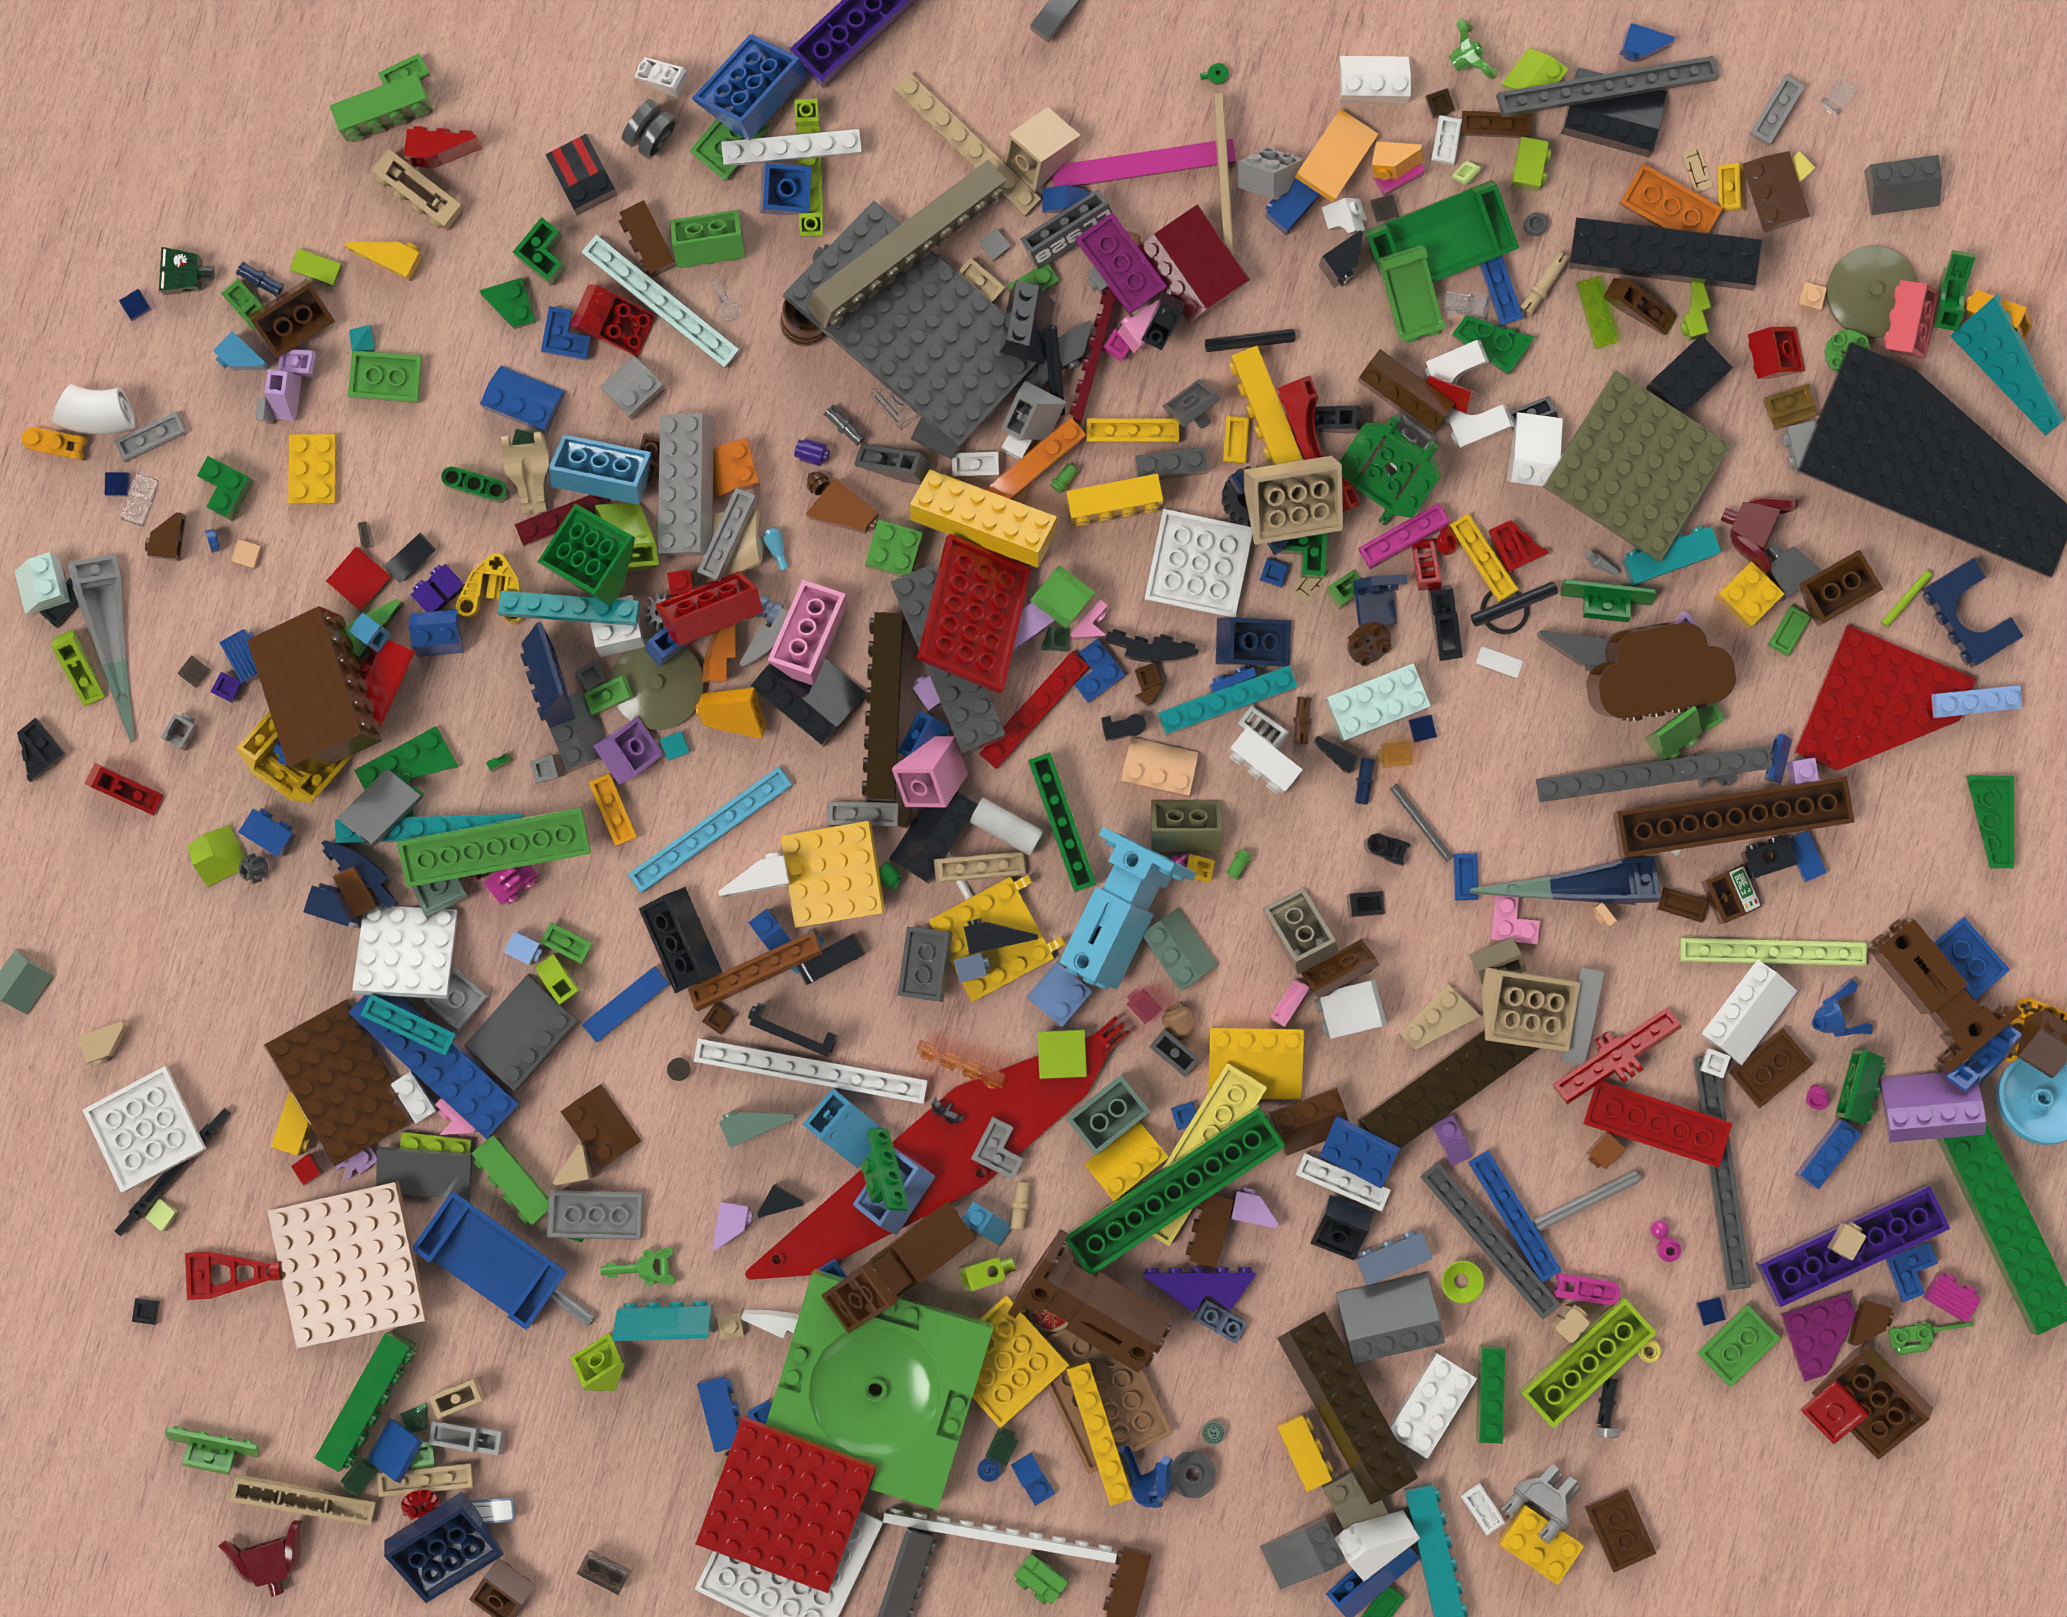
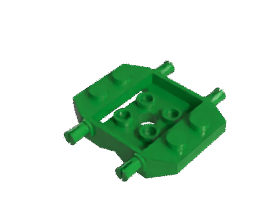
(1382, 484)

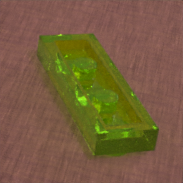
(1597, 312)

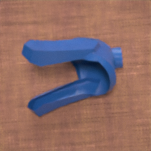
(1829, 1017)
(1143, 1485)

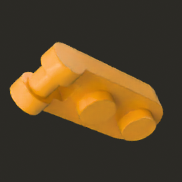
(54, 443)

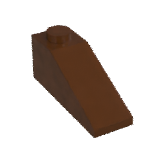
(1639, 305)

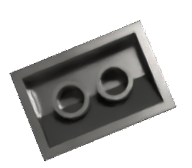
(1904, 185)
(578, 736)

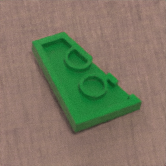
(1501, 345)

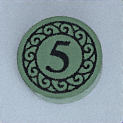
(1213, 1432)

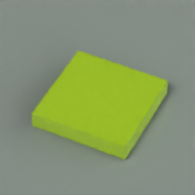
(1061, 1054)

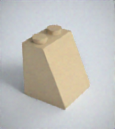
(1040, 148)

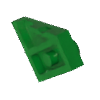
(511, 302)

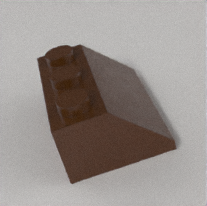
(1776, 191)
(291, 318)
(1839, 587)
(1308, 1120)
(601, 1126)

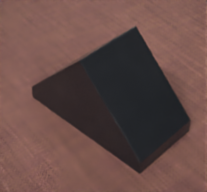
(1365, 904)
(778, 1201)

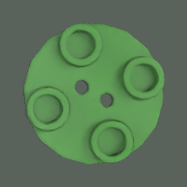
(1839, 343)

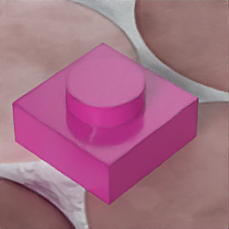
(1116, 346)

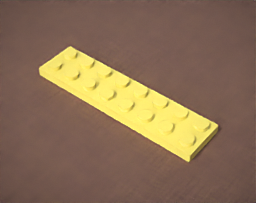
(1227, 1100)

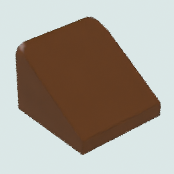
(1148, 696)

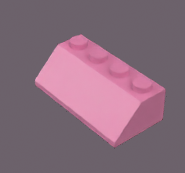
(808, 631)

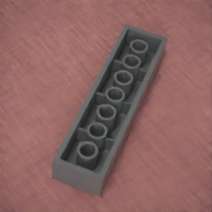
(963, 701)

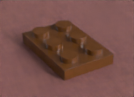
(1340, 969)
(1770, 1068)
(1620, 1530)

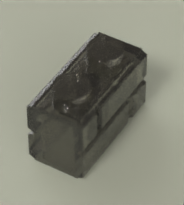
(604, 1572)

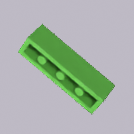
(512, 1179)

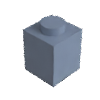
(971, 967)

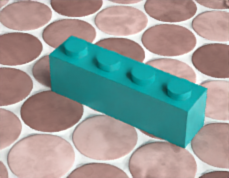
(1682, 553)

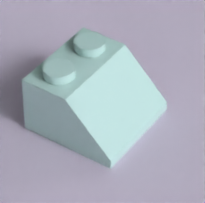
(41, 583)

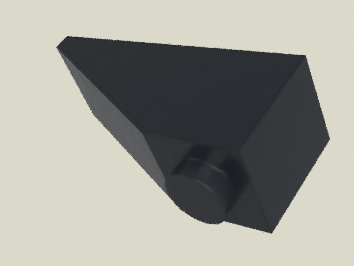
(1340, 419)
(991, 936)

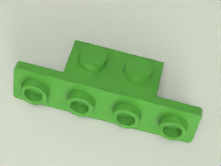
(210, 1452)

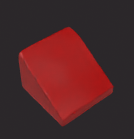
(307, 1169)

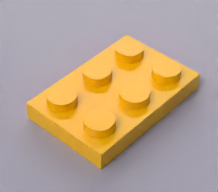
(312, 469)

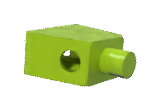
(976, 1276)

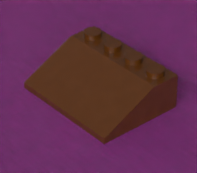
(1889, 1399)

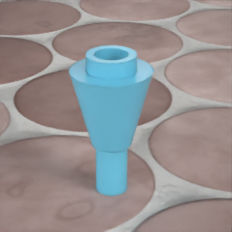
(774, 542)

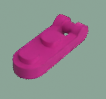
(1587, 1289)

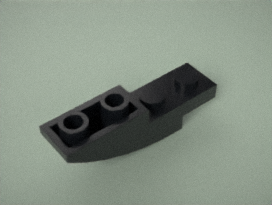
(1160, 651)

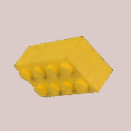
(1114, 499)

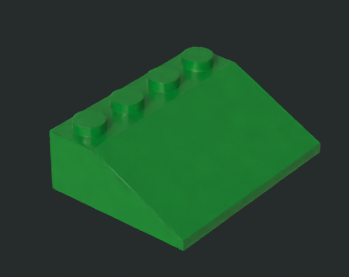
(590, 554)

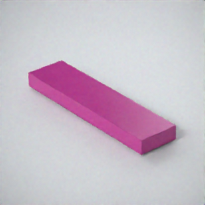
(1404, 536)

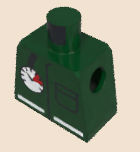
(182, 272)

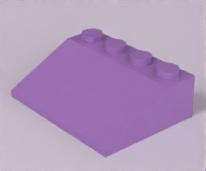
(1930, 1108)

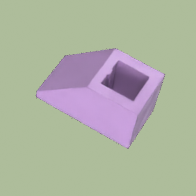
(283, 394)

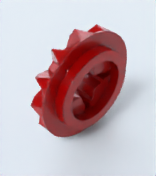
(418, 1498)

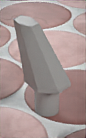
(1598, 562)

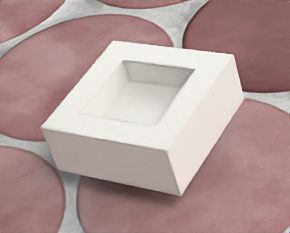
(1714, 1063)

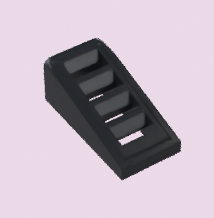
(1341, 757)

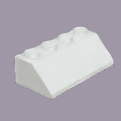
(1749, 1012)

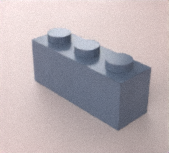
(1393, 1257)

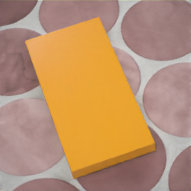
(1336, 155)

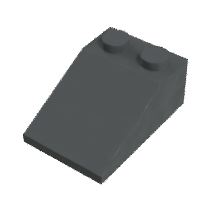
(1303, 1553)

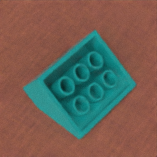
(663, 1322)

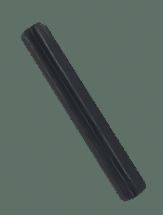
(1250, 340)
(1053, 362)
(1514, 604)

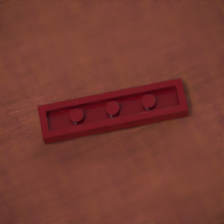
(548, 523)

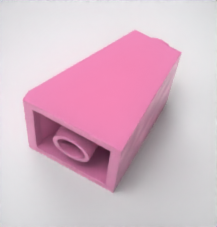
(931, 773)

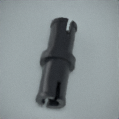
(1607, 1402)

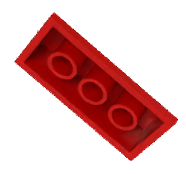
(709, 608)
(384, 674)

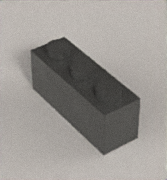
(1172, 463)

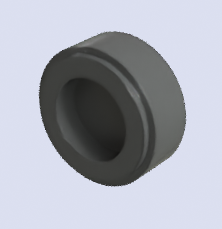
(1535, 224)

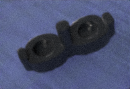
(940, 1110)

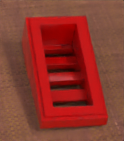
(1423, 584)

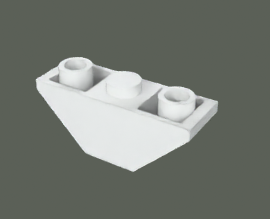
(662, 76)

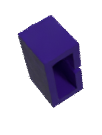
(438, 590)

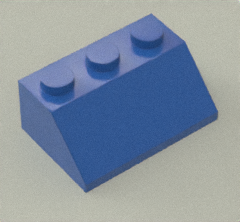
(522, 399)

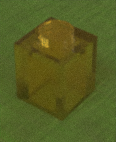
(1395, 754)

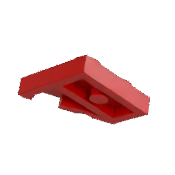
(1515, 546)

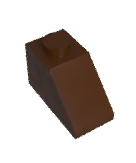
(167, 539)
(1869, 1321)

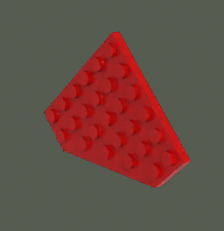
(1874, 701)

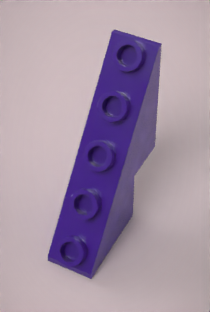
(1193, 1286)

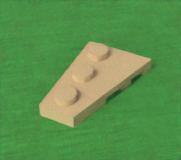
(1438, 1017)

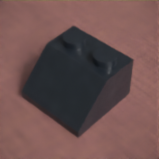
(1342, 260)
(1342, 1227)

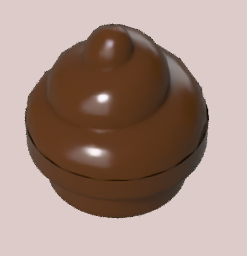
(817, 483)

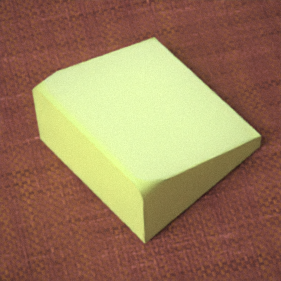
(161, 1215)

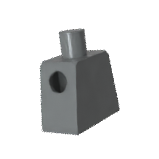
(1789, 569)

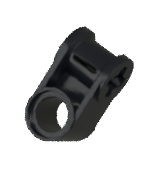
(1388, 848)

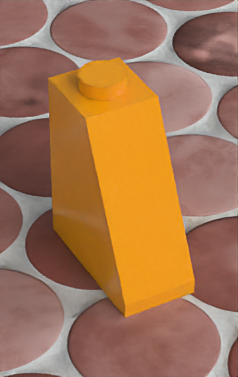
(2019, 314)
(733, 712)

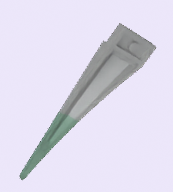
(100, 599)

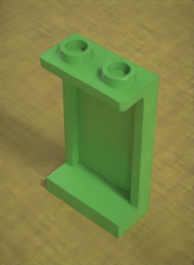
(1411, 294)

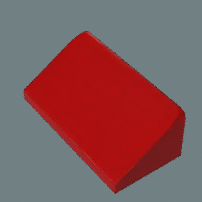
(1459, 395)

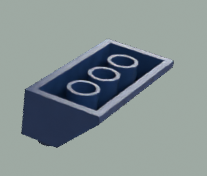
(547, 677)

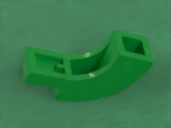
(1952, 290)

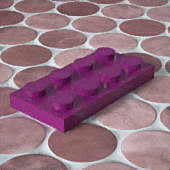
(1120, 263)

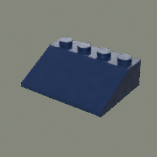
(442, 1548)

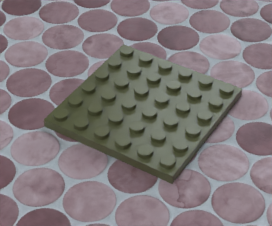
(1637, 466)

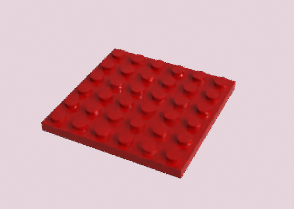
(785, 1504)

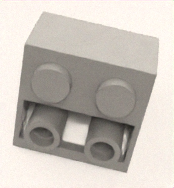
(1268, 172)
(1033, 413)

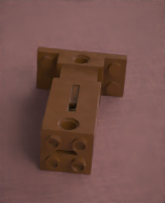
(1939, 991)
(898, 1267)
(1094, 1307)

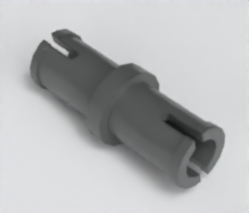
(845, 425)

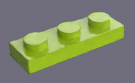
(434, 1143)

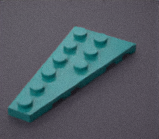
(2005, 358)

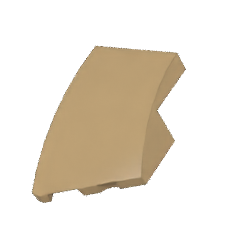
(749, 548)

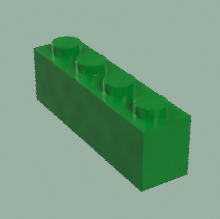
(1490, 1394)

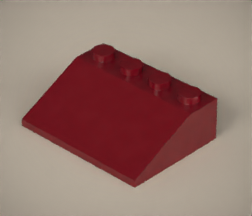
(1194, 263)

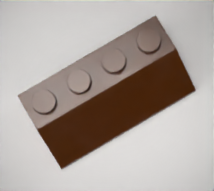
(1405, 391)

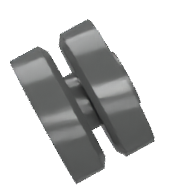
(649, 129)

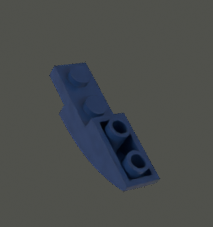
(371, 874)

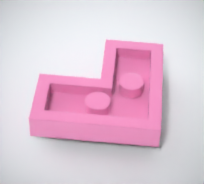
(1507, 925)

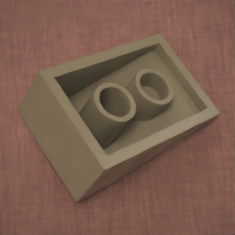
(1301, 931)
(1350, 1501)

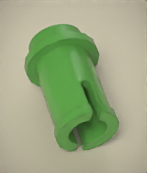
(1064, 478)
(1238, 864)

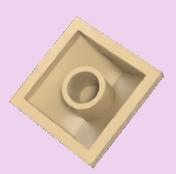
(576, 1168)

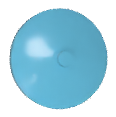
(2033, 1103)

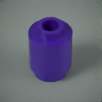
(812, 452)

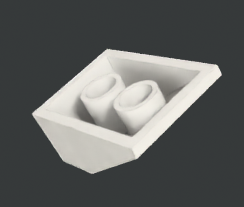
(1534, 448)
(763, 875)
(1376, 1542)

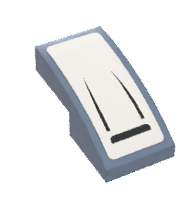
(496, 1509)

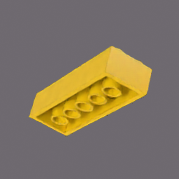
(983, 518)

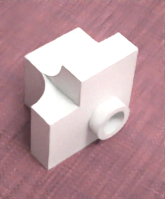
(1345, 214)

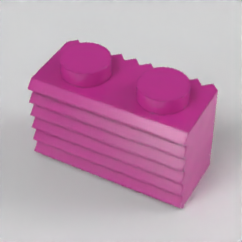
(1951, 1297)

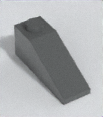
(893, 463)
(1580, 649)

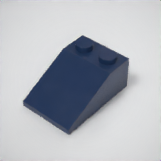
(1253, 642)

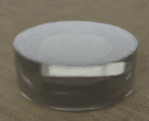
(678, 1069)

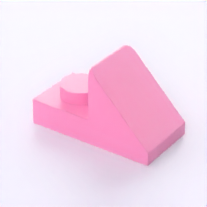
(1086, 628)
(458, 1124)

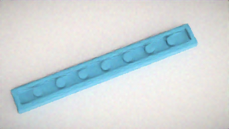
(710, 829)

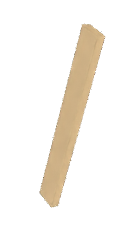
(1222, 169)

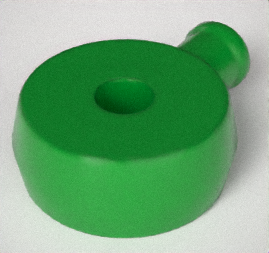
(1213, 78)

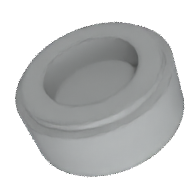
(1607, 1431)

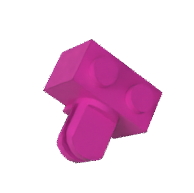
(509, 882)

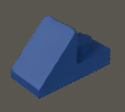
(1032, 1479)

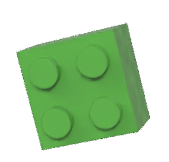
(893, 549)

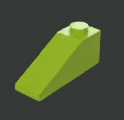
(77, 667)

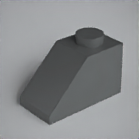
(1073, 345)

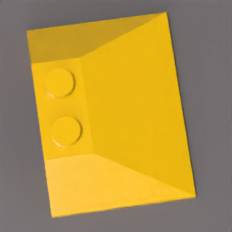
(261, 760)

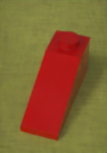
(123, 789)

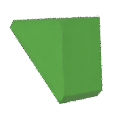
(1343, 589)

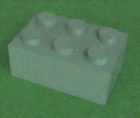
(1108, 1115)

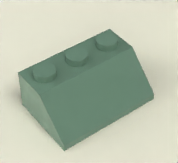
(1179, 949)

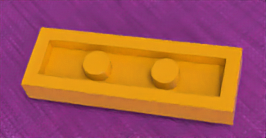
(612, 809)

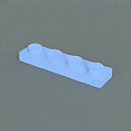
(1976, 701)

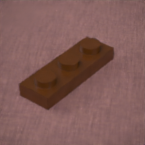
(1494, 125)

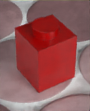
(680, 582)

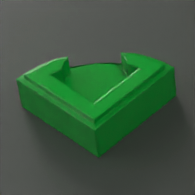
(497, 763)

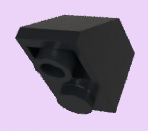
(1163, 321)

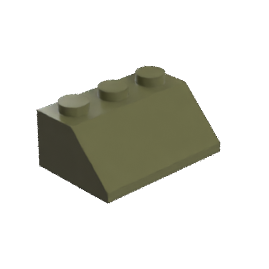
(1186, 826)

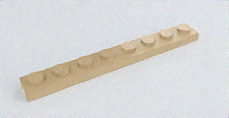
(963, 140)

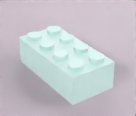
(1377, 702)

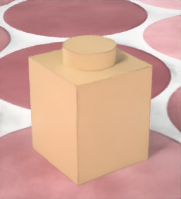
(1847, 1240)

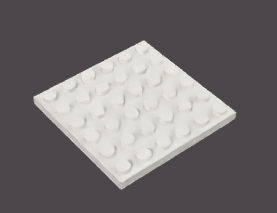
(771, 1595)

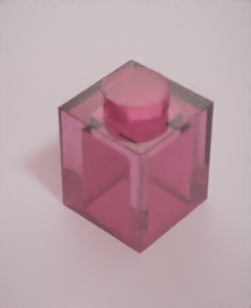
(1143, 1005)

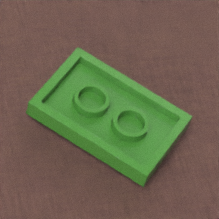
(709, 147)
(385, 376)
(1738, 1345)

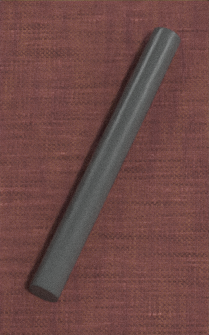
(1421, 822)

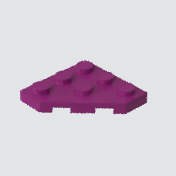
(1818, 1333)

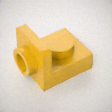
(1202, 867)

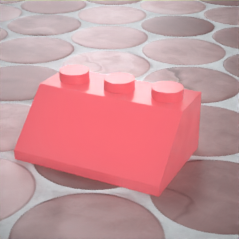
(1911, 319)

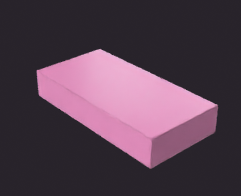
(1289, 1002)

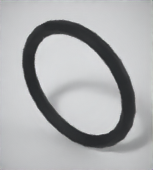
(1500, 631)

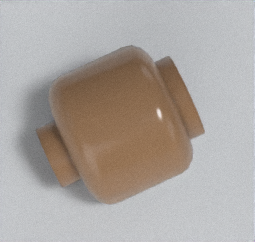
(1178, 1021)

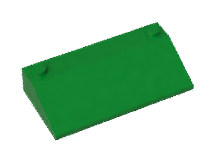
(1454, 231)

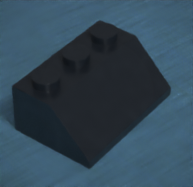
(1026, 317)

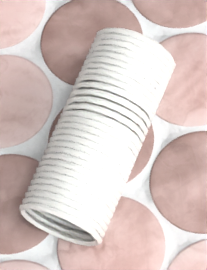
(1002, 826)

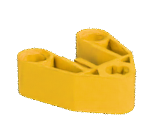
(475, 584)

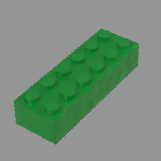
(366, 1400)

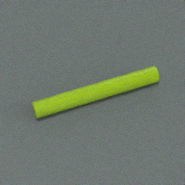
(1906, 599)

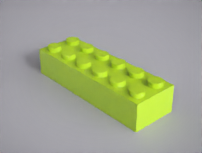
(1587, 1362)

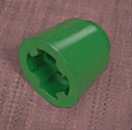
(889, 876)

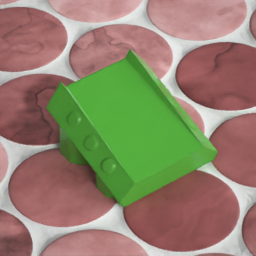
(1062, 596)

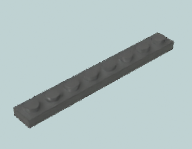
(1490, 1240)

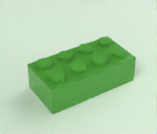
(381, 108)

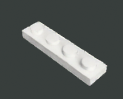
(1342, 1182)

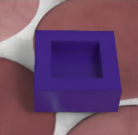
(226, 687)

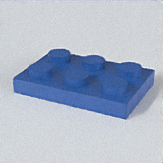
(1971, 957)
(1359, 1152)

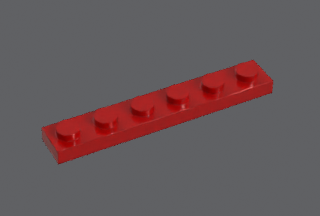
(1035, 709)

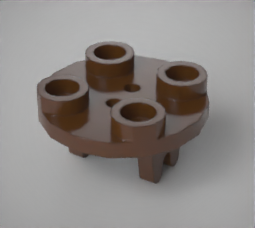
(1367, 635)

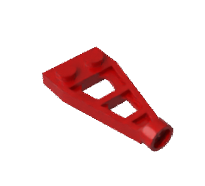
(199, 1274)

